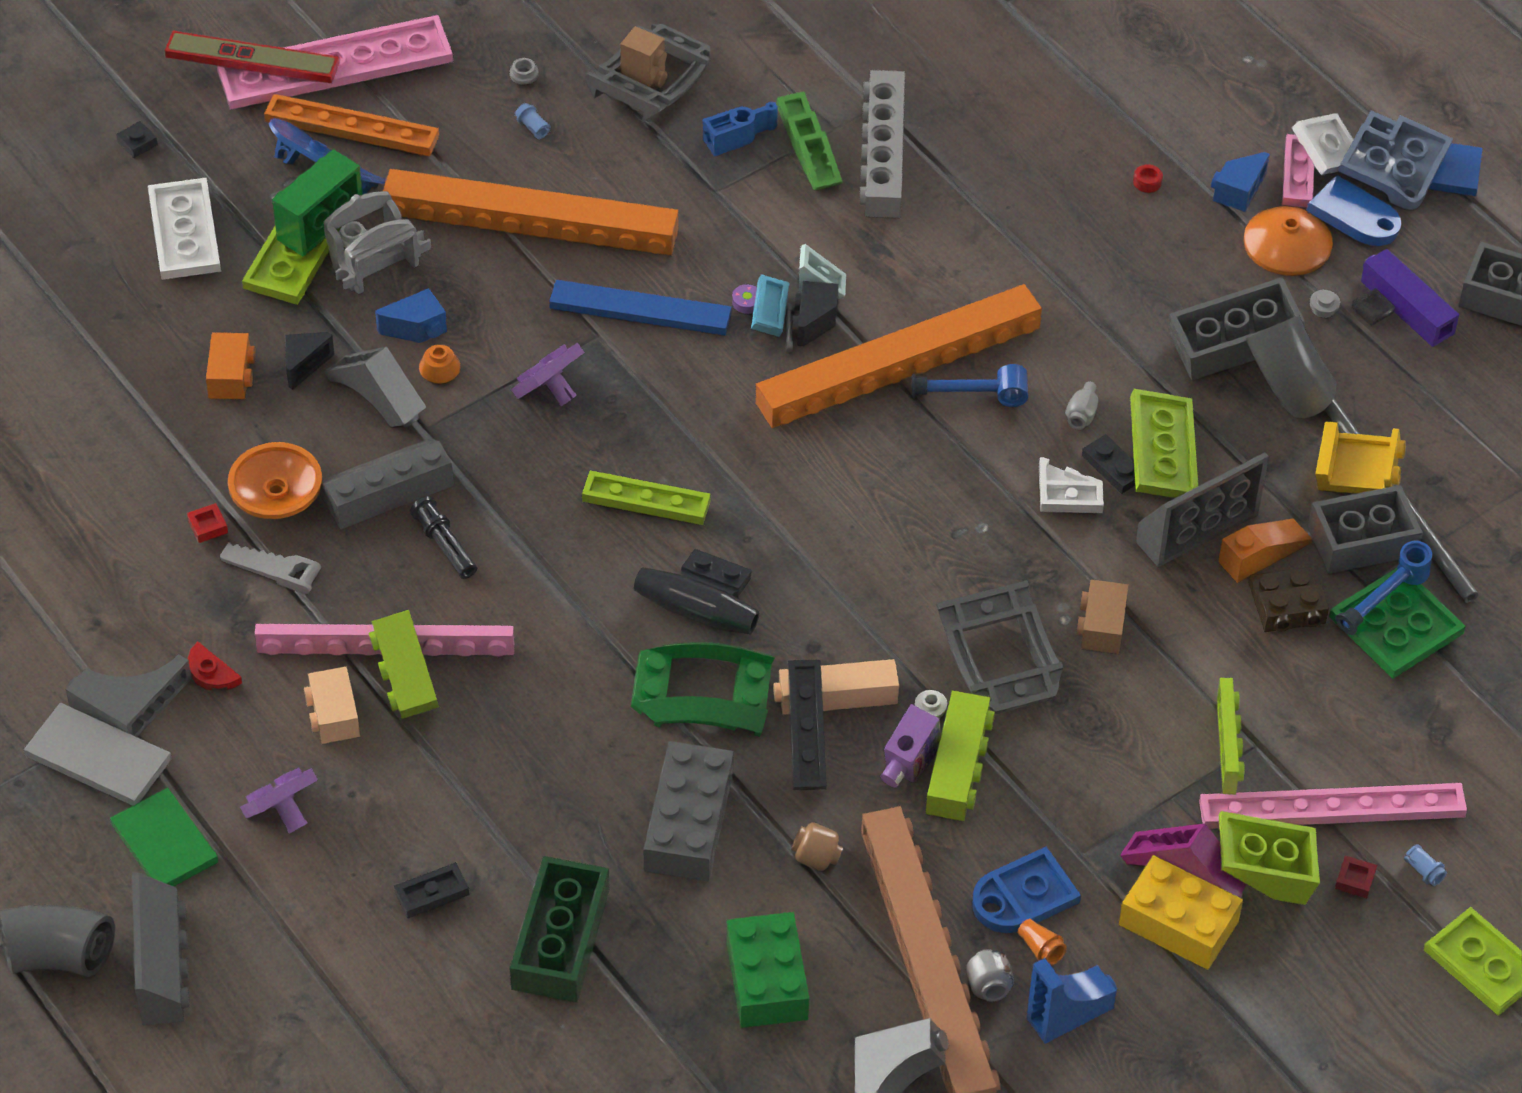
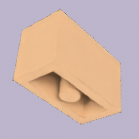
(333, 705)

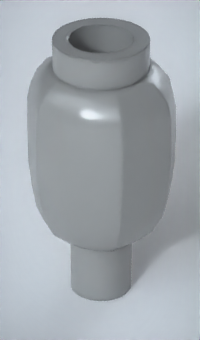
(1082, 406)

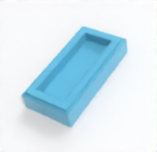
(770, 305)

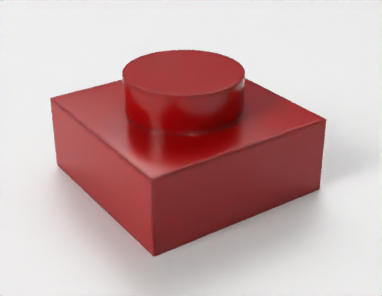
(207, 523)

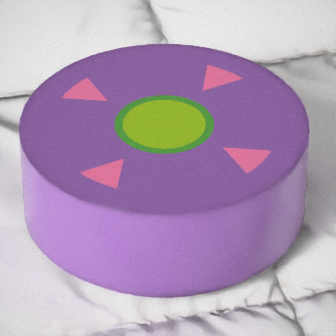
(744, 298)

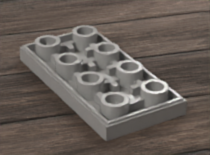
(97, 754)

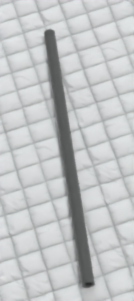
(1439, 552)

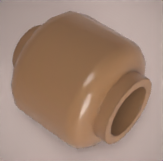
(816, 846)

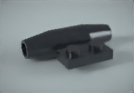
(702, 592)

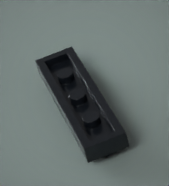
(806, 725)

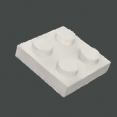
(1324, 141)

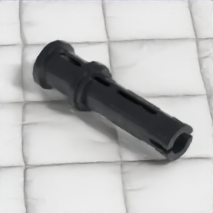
(438, 528)

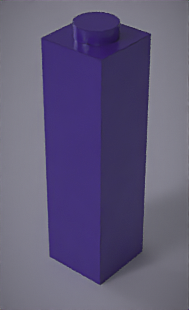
(1411, 297)

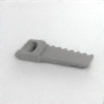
(273, 566)

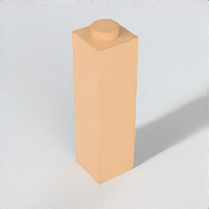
(849, 685)

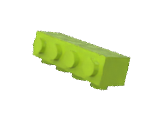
(958, 756)

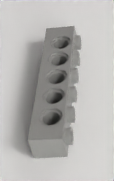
(884, 144)

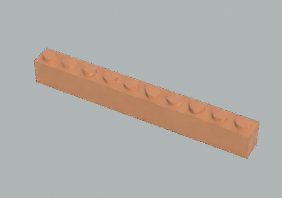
(926, 949)

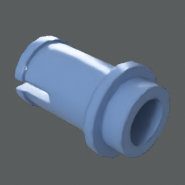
(527, 115)
(1432, 871)

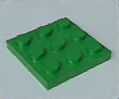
(1402, 626)

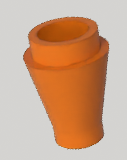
(1042, 941)

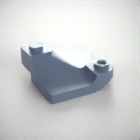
(1396, 158)

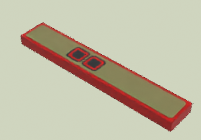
(252, 57)

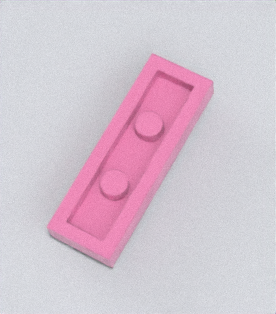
(1297, 175)

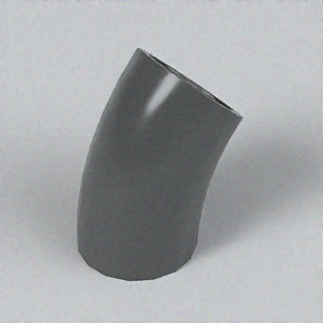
(1293, 368)
(56, 938)

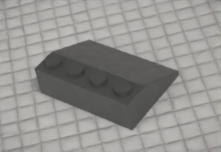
(1203, 512)

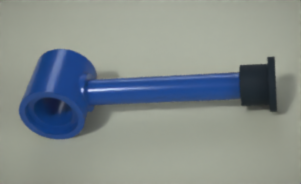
(1010, 385)
(1407, 572)

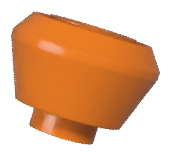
(439, 364)

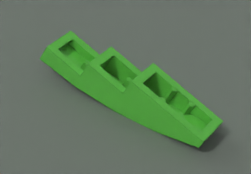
(809, 141)

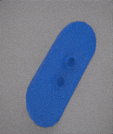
(298, 142)

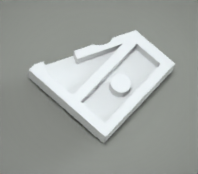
(1068, 490)

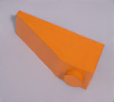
(1260, 546)

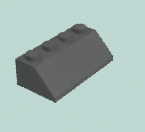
(387, 482)
(159, 951)

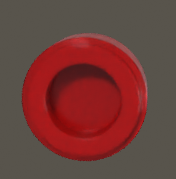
(1148, 178)

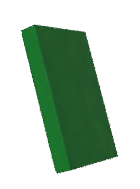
(164, 839)

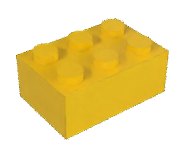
(1180, 912)

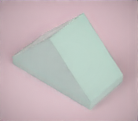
(818, 269)

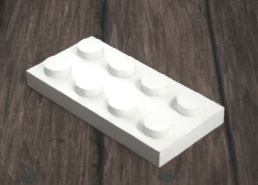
(184, 228)

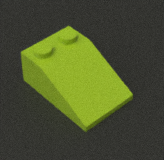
(1270, 856)

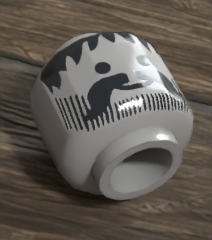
(989, 975)

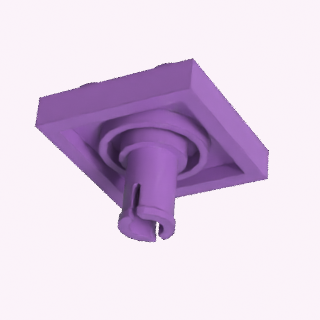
(549, 372)
(281, 798)

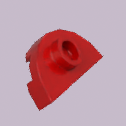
(210, 671)

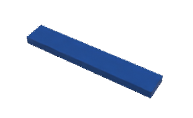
(640, 307)

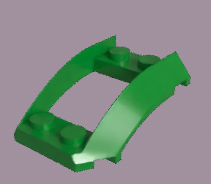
(749, 695)

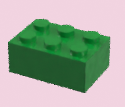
(312, 199)
(767, 969)

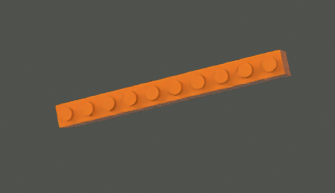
(533, 212)
(898, 356)

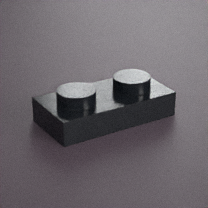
(1111, 463)
(431, 890)

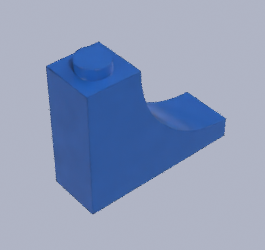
(1067, 1001)

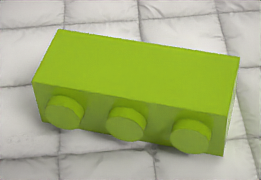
(403, 664)

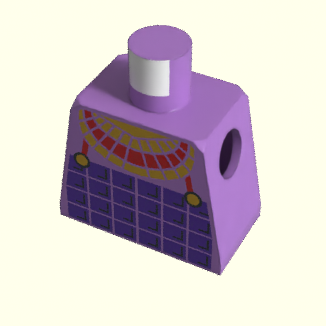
(911, 746)

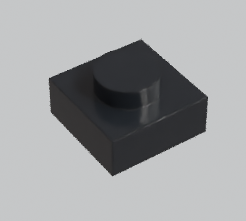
(137, 139)

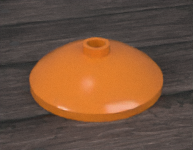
(1288, 241)
(271, 470)

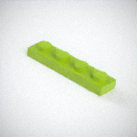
(646, 497)
(1229, 726)

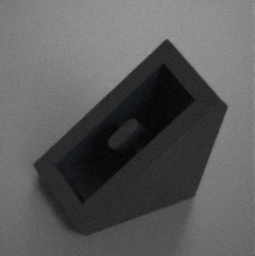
(306, 354)

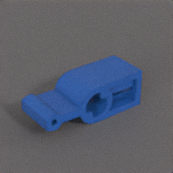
(737, 127)

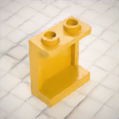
(1358, 461)

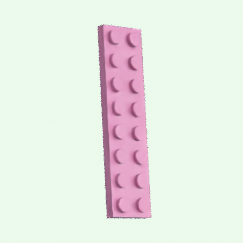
(361, 58)

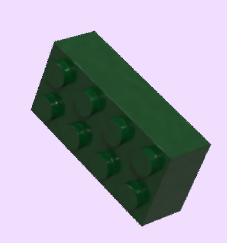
(559, 929)

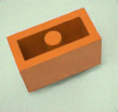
(228, 366)

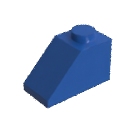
(1240, 180)
(413, 318)

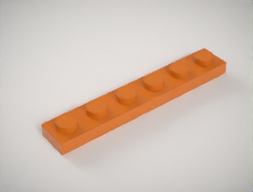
(353, 125)

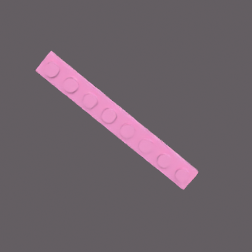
(355, 639)
(1340, 804)

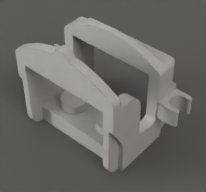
(376, 247)

